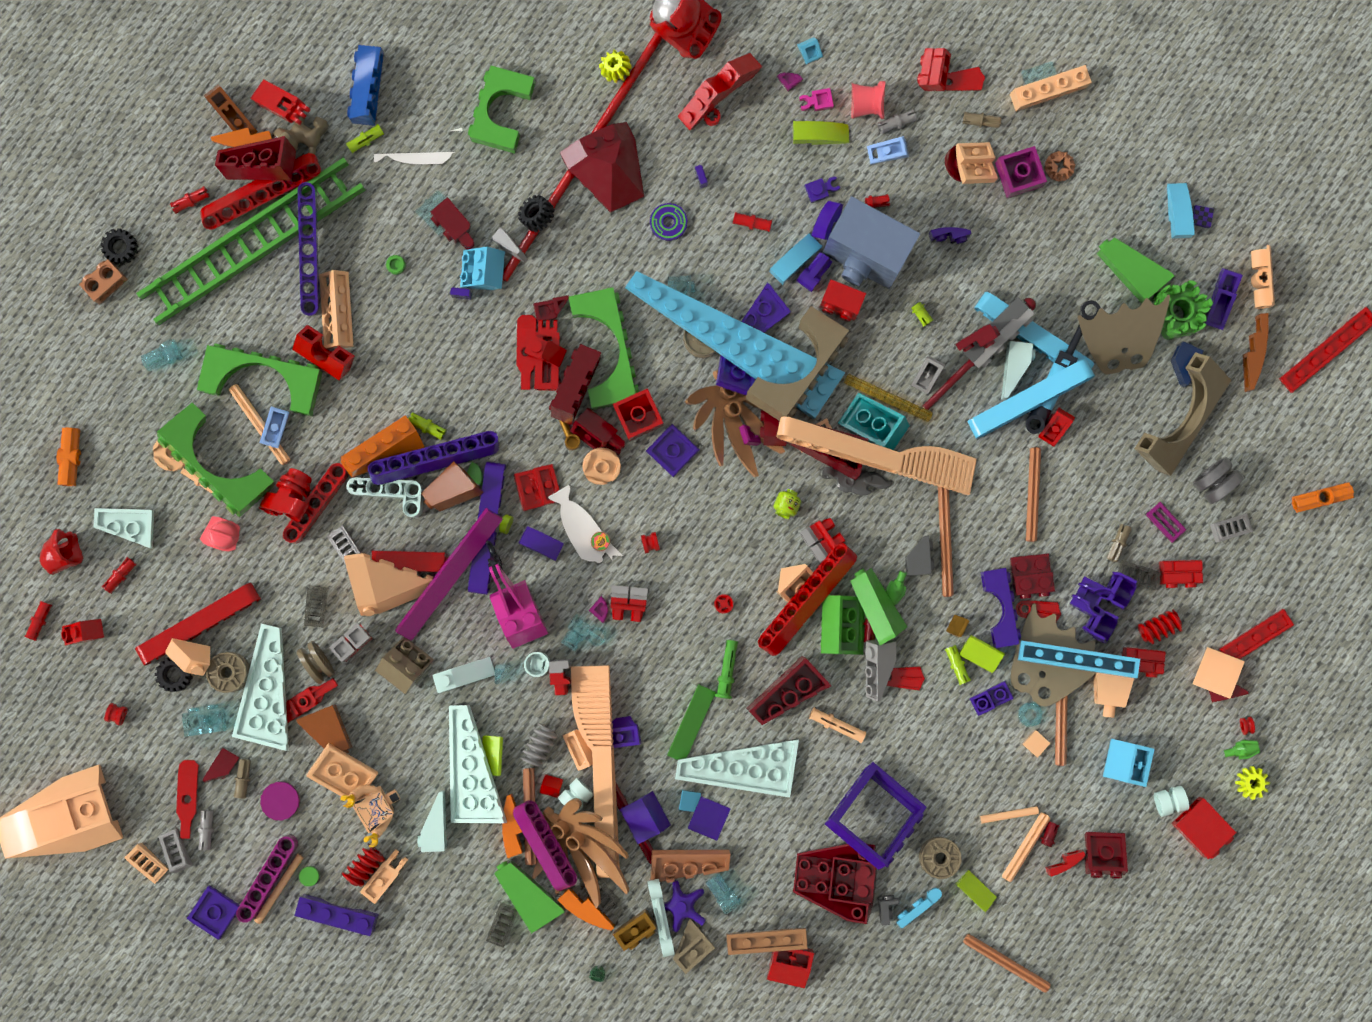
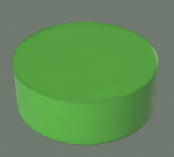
(395, 264)
(309, 876)

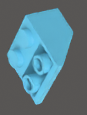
(482, 268)
(1128, 762)

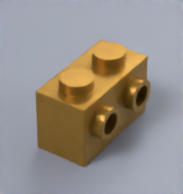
(634, 930)

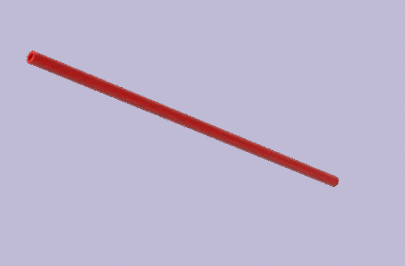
(603, 122)

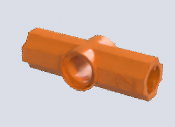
(68, 456)
(1312, 499)

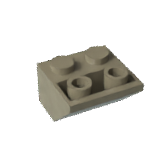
(404, 665)

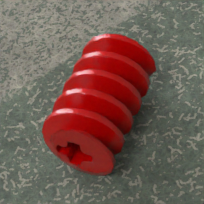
(1160, 626)
(364, 866)

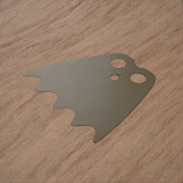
(1127, 328)
(1058, 679)

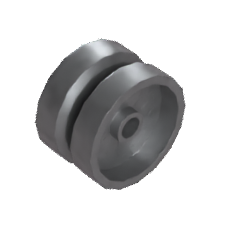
(1218, 480)

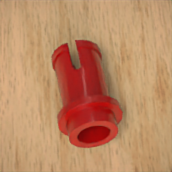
(878, 201)

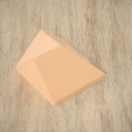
(792, 580)

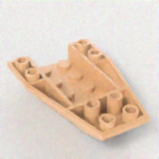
(61, 818)

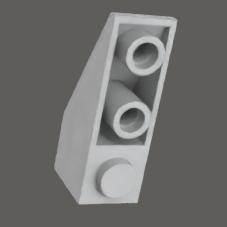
(879, 665)

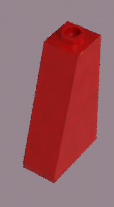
(413, 560)

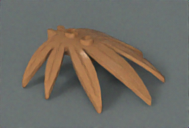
(728, 406)
(579, 838)

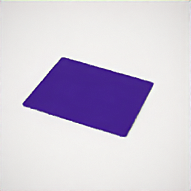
(709, 818)

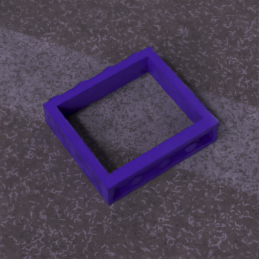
(894, 789)

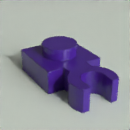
(819, 190)

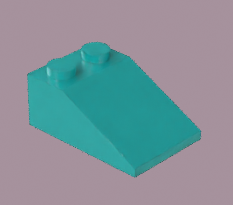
(874, 421)

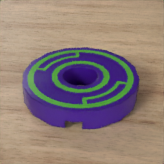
(674, 212)

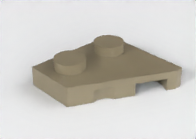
(692, 947)

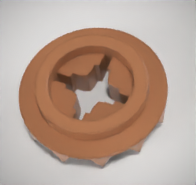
(1051, 167)

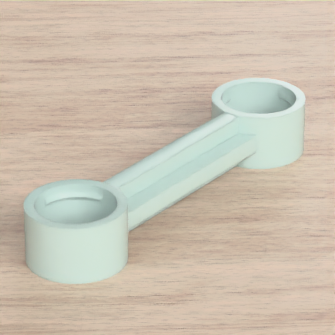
(660, 917)

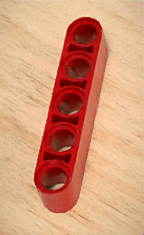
(317, 493)

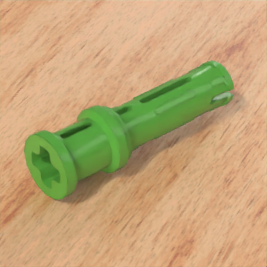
(726, 679)

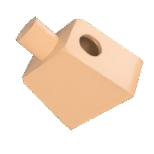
(1111, 692)

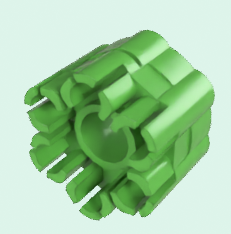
(1193, 307)

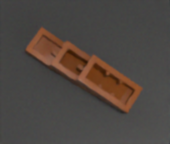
(1254, 359)

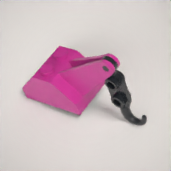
(514, 606)

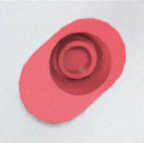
(221, 534)

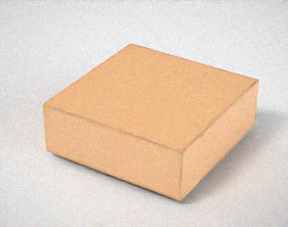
(1036, 743)

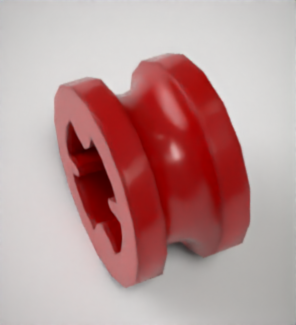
(712, 123)
(1247, 725)

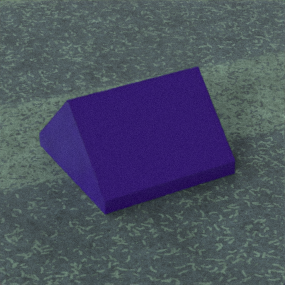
(645, 817)

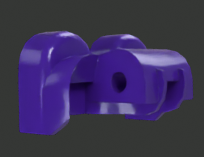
(1089, 595)

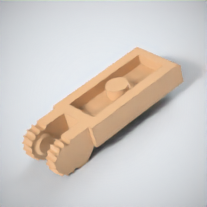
(382, 878)

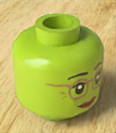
(787, 504)

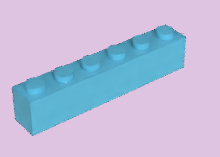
(1079, 659)

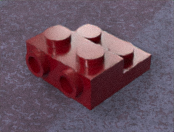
(983, 337)
(1032, 575)
(1105, 854)

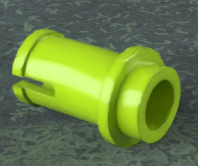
(921, 313)

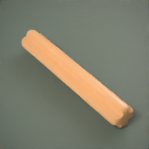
(1026, 847)

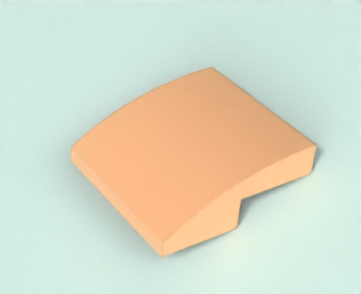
(975, 163)
(1218, 672)

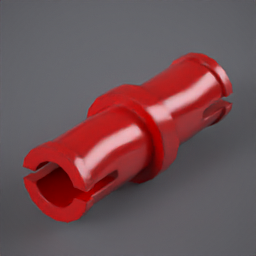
(190, 199)
(752, 222)
(119, 575)
(38, 620)

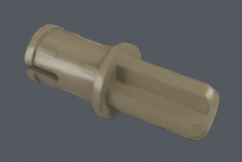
(981, 120)
(1119, 543)
(242, 778)

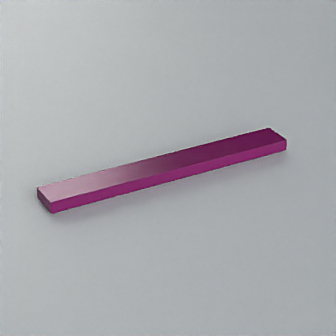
(448, 574)

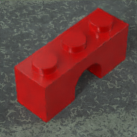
(309, 345)

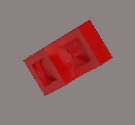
(1070, 859)

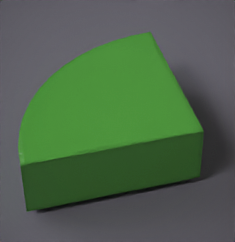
(475, 473)

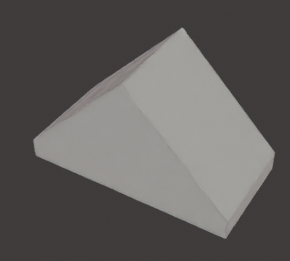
(927, 374)

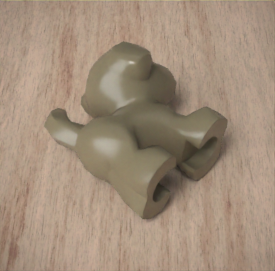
(304, 134)

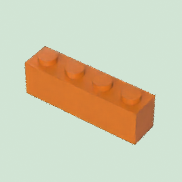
(393, 440)

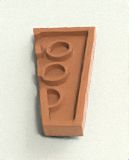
(675, 864)

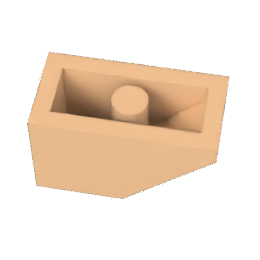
(189, 656)

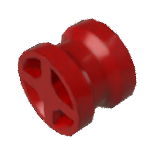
(650, 542)
(722, 602)
(115, 714)

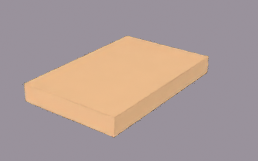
(340, 771)

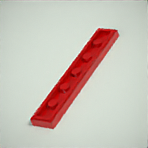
(1327, 350)

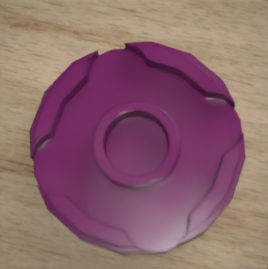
(280, 800)

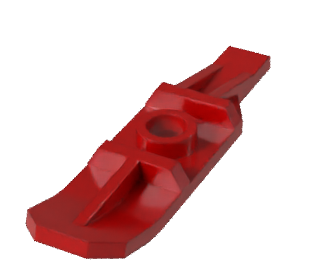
(525, 328)
(312, 695)
(187, 785)

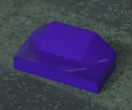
(625, 732)

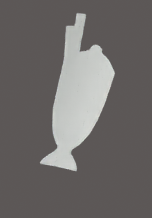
(418, 158)
(580, 527)

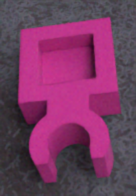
(820, 100)

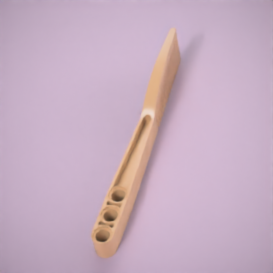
(924, 463)
(594, 720)

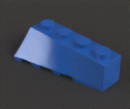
(366, 85)

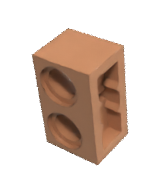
(106, 285)

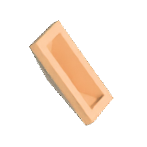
(578, 749)

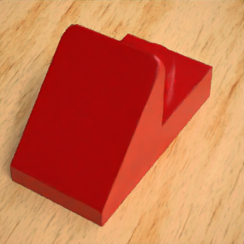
(545, 351)
(1056, 426)

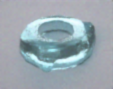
(1021, 714)

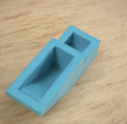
(1180, 211)
(795, 258)

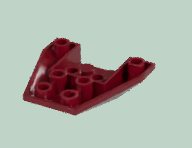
(837, 881)

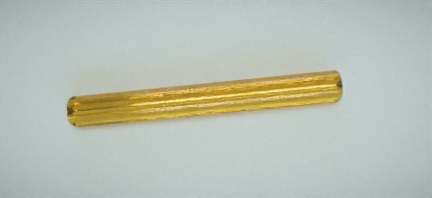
(888, 397)

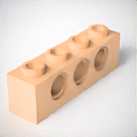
(1050, 88)

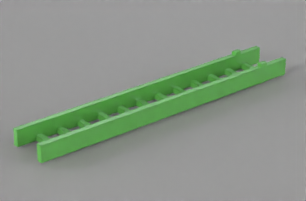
(237, 232)

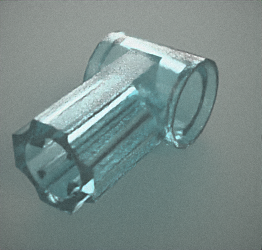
(165, 354)
(725, 896)

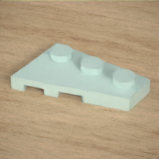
(127, 523)

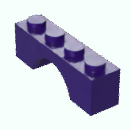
(1005, 631)
(345, 918)

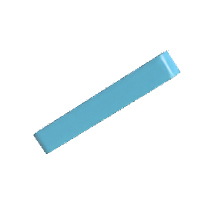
(1041, 339)
(1031, 398)

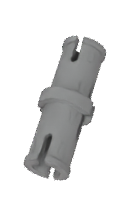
(897, 121)
(206, 830)

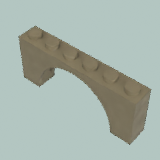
(1208, 387)
(782, 399)

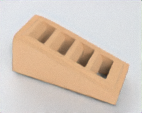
(130, 857)

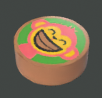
(600, 541)

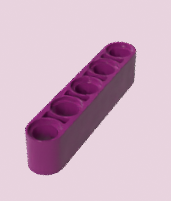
(545, 845)
(260, 884)

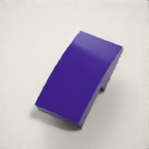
(829, 214)
(955, 234)
(541, 543)
(991, 698)

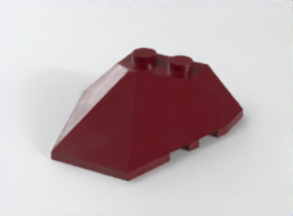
(607, 165)

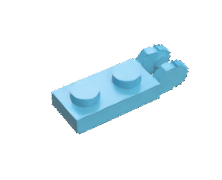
(919, 907)

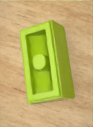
(981, 654)
(493, 749)
(976, 890)

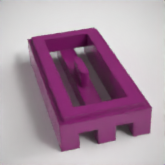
(1166, 523)

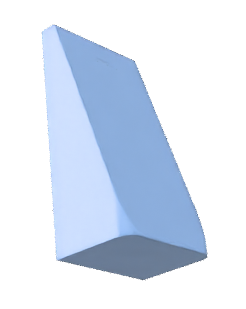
(888, 150)
(274, 427)

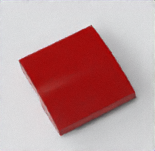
(536, 486)

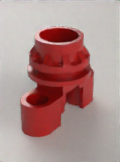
(290, 496)

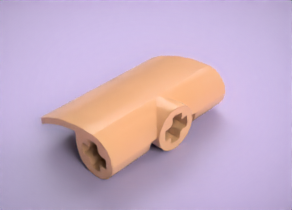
(1262, 261)

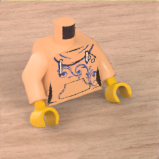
(373, 809)

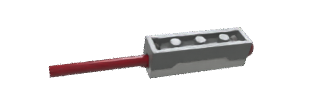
(1007, 323)

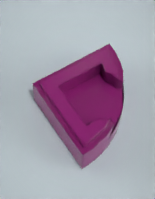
(789, 80)
(748, 436)
(600, 609)

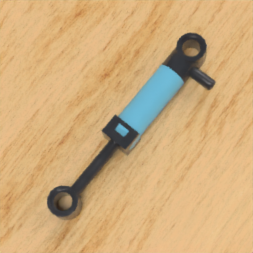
(1062, 361)

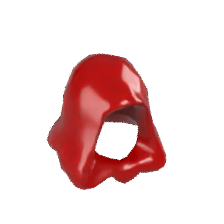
(56, 557)

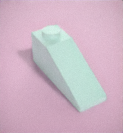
(1016, 362)
(463, 675)
(433, 833)

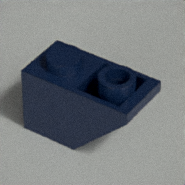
(1180, 360)

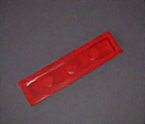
(1258, 635)

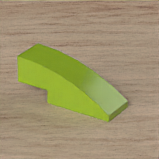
(820, 132)

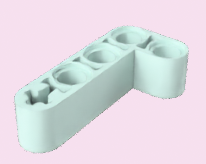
(385, 492)

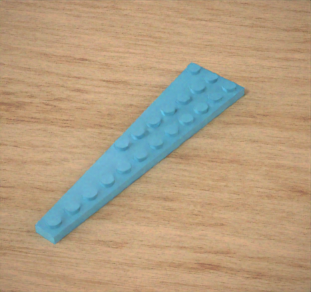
(738, 342)

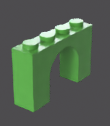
(499, 83)

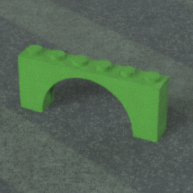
(602, 306)
(221, 364)
(236, 493)

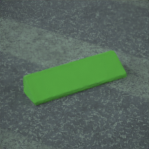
(691, 723)

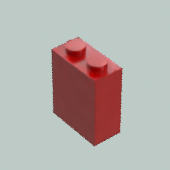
(1204, 828)

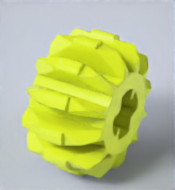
(615, 66)
(1258, 777)

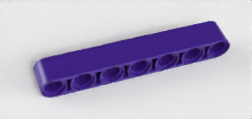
(304, 240)
(425, 454)
(491, 498)

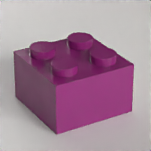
(1020, 172)

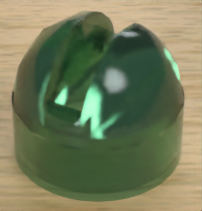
(597, 974)

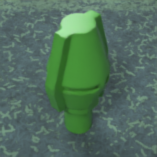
(896, 588)
(1243, 749)

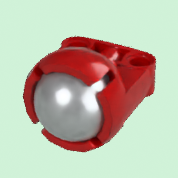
(685, 24)

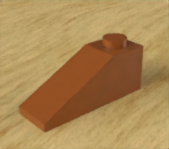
(228, 110)

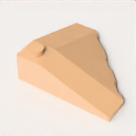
(380, 585)

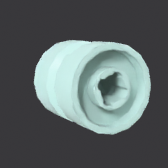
(537, 664)
(577, 790)
(1170, 801)

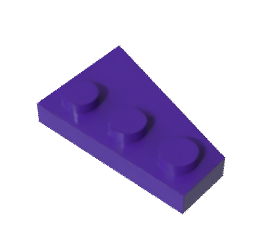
(766, 310)

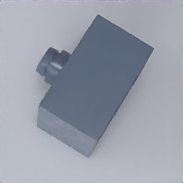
(869, 244)

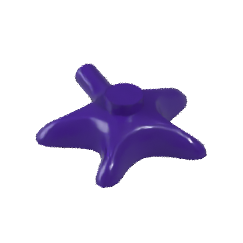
(682, 906)

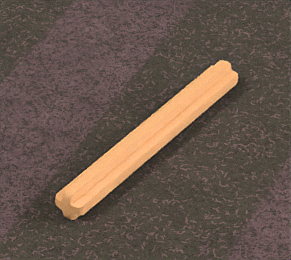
(256, 420)

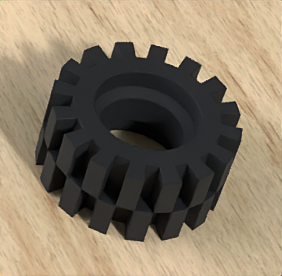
(540, 220)
(115, 235)
(163, 680)

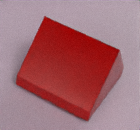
(551, 786)

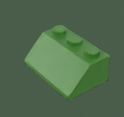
(842, 625)

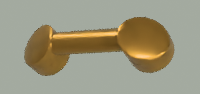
(572, 441)

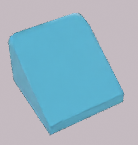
(810, 50)
(689, 800)

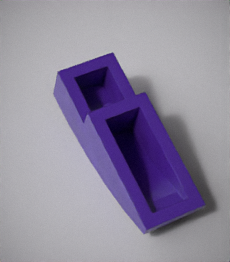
(1223, 298)

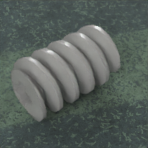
(539, 746)

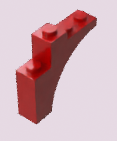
(718, 87)

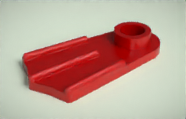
(966, 80)
(1043, 608)
(906, 678)

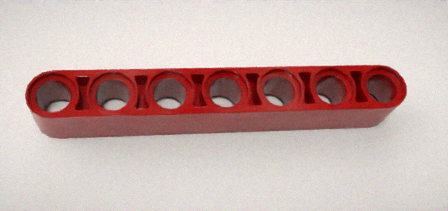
(253, 197)
(807, 599)
(198, 622)

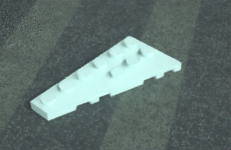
(263, 703)
(754, 769)
(471, 781)

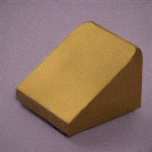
(957, 626)

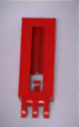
(269, 98)
(546, 374)

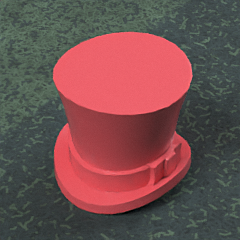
(868, 100)

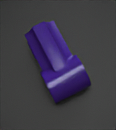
(812, 275)

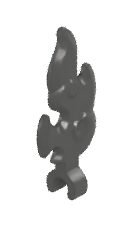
(861, 484)

